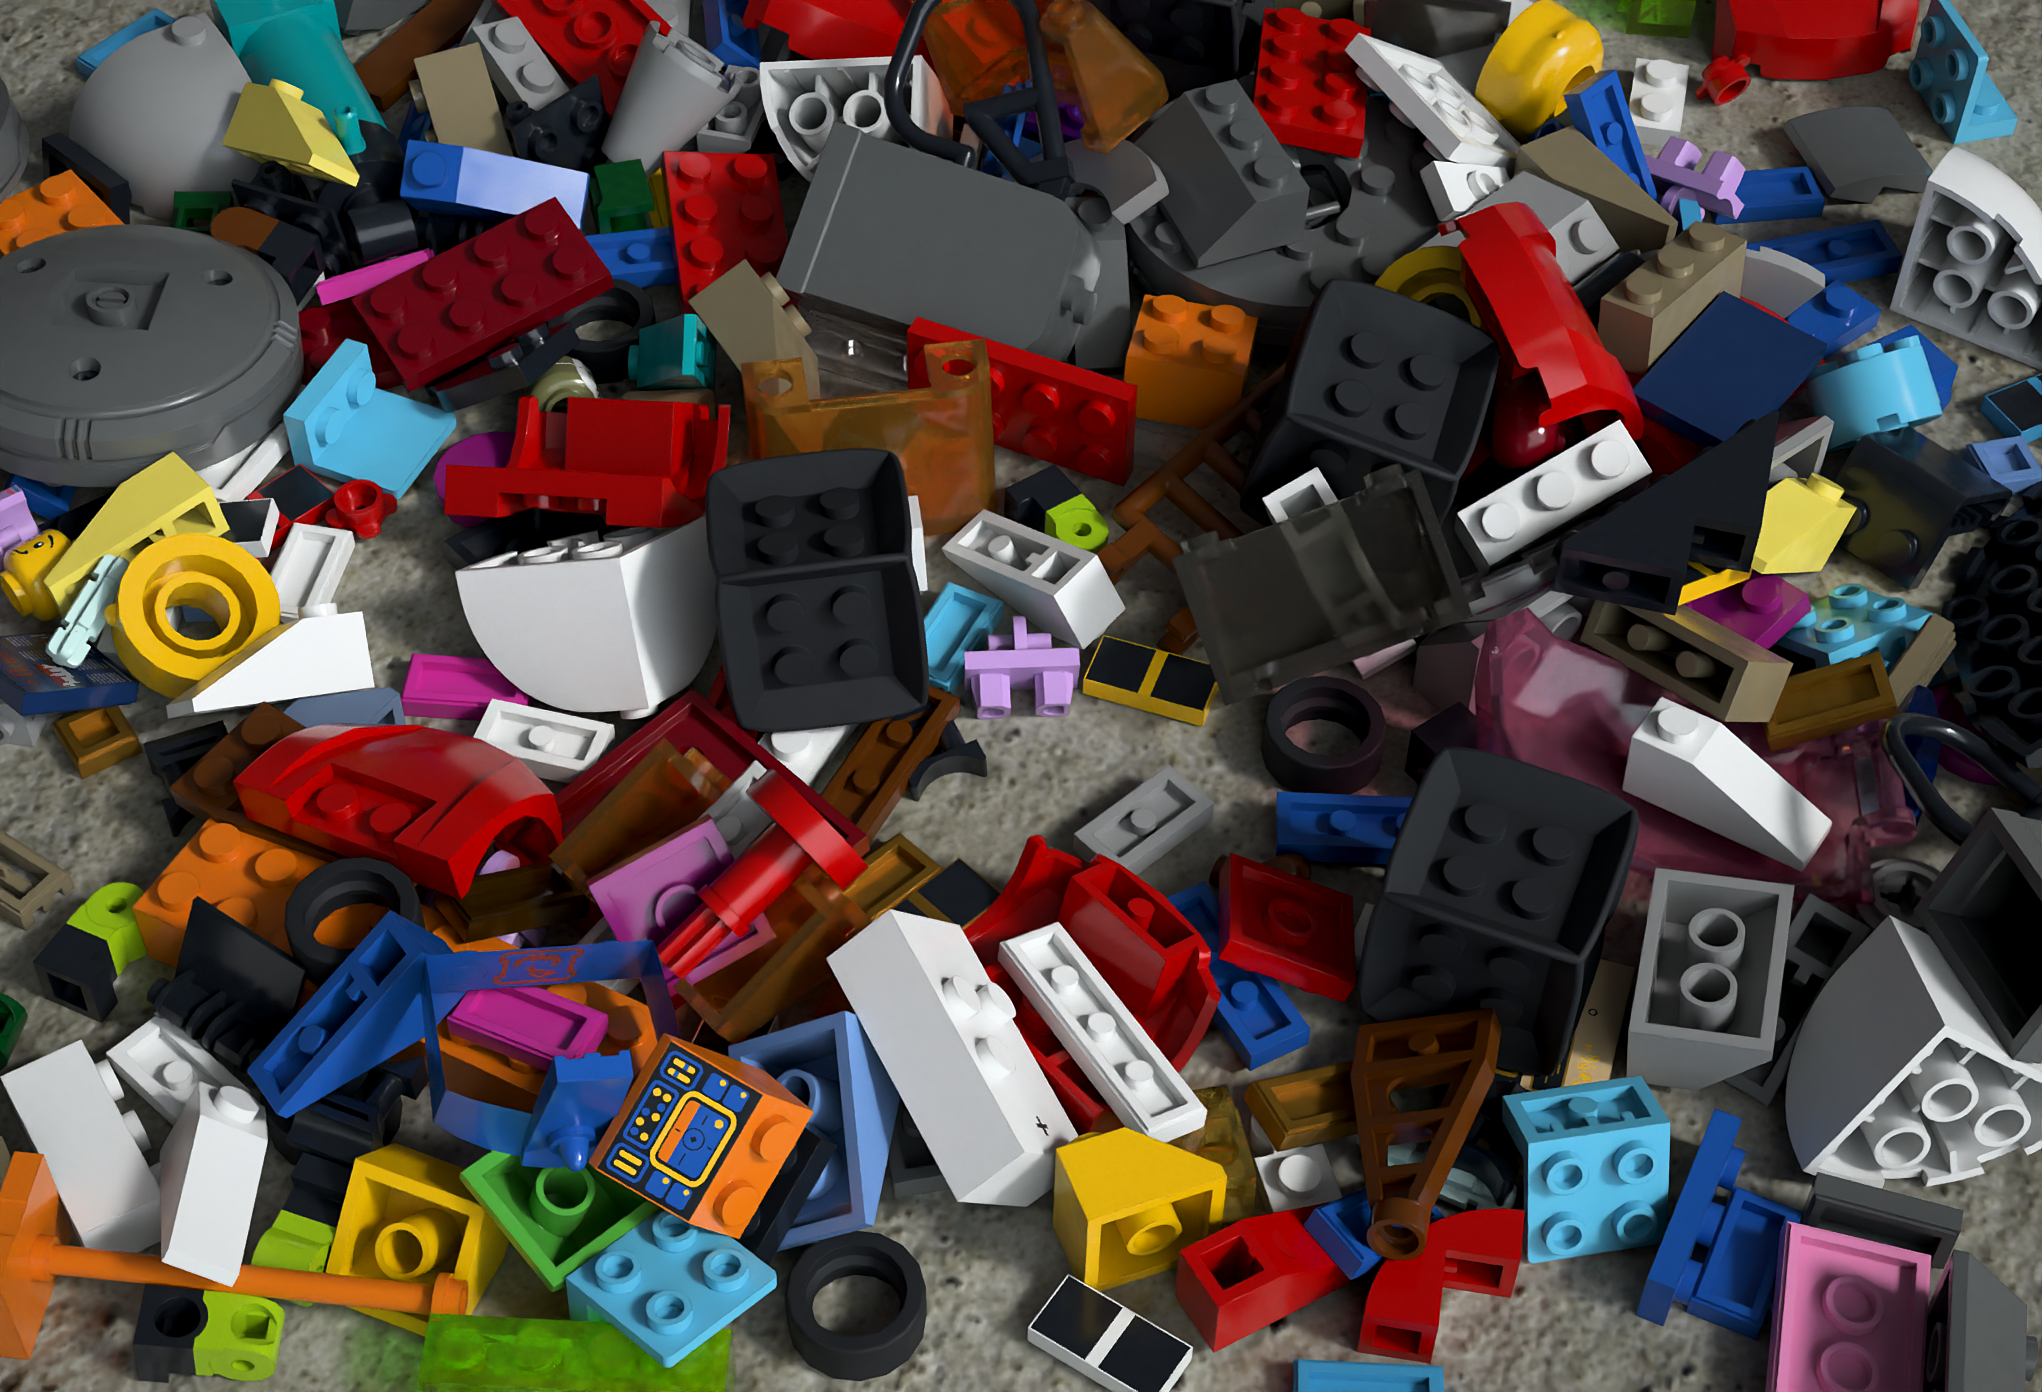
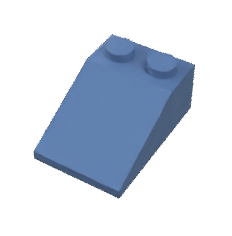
(853, 1103)

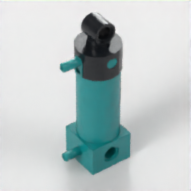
(304, 48)

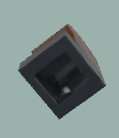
(286, 248)

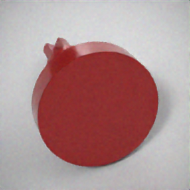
(762, 873)

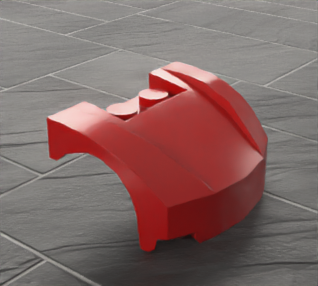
(836, 26)
(1815, 35)
(1540, 319)
(603, 456)
(398, 797)
(1131, 939)

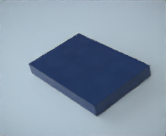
(1727, 371)

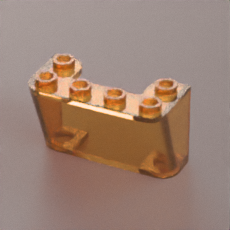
(935, 432)
(807, 918)

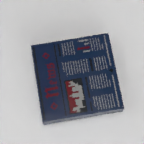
(39, 686)

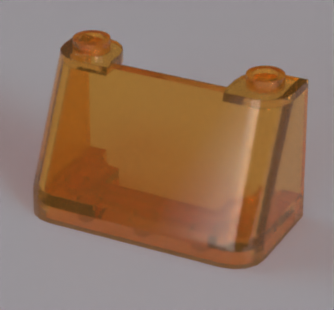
(1091, 62)

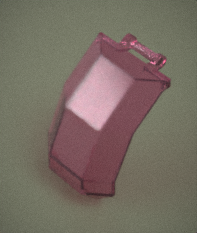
(1577, 717)

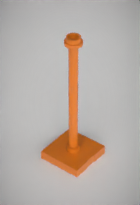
(37, 1251)

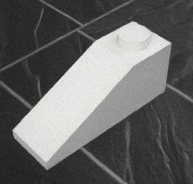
(1038, 576)
(291, 662)
(1720, 784)
(211, 1181)

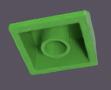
(553, 1213)

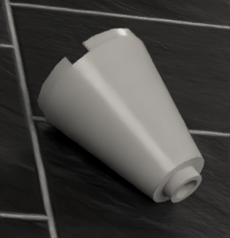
(666, 98)

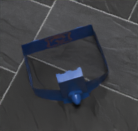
(577, 1094)

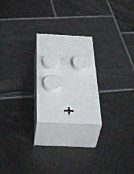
(955, 1057)

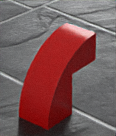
(1462, 1252)

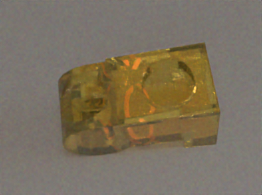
(1226, 1144)

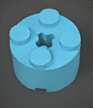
(1874, 392)

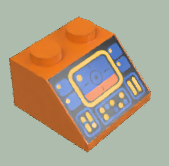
(701, 1135)

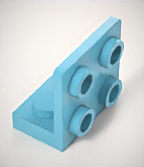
(1954, 79)
(362, 432)
(1856, 624)
(1591, 1167)
(668, 1285)

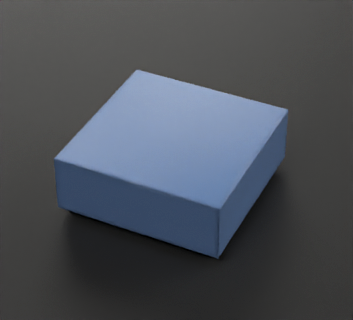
(2005, 461)

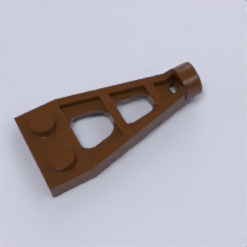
(209, 787)
(1413, 1054)

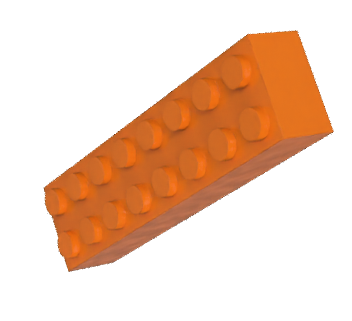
(252, 885)

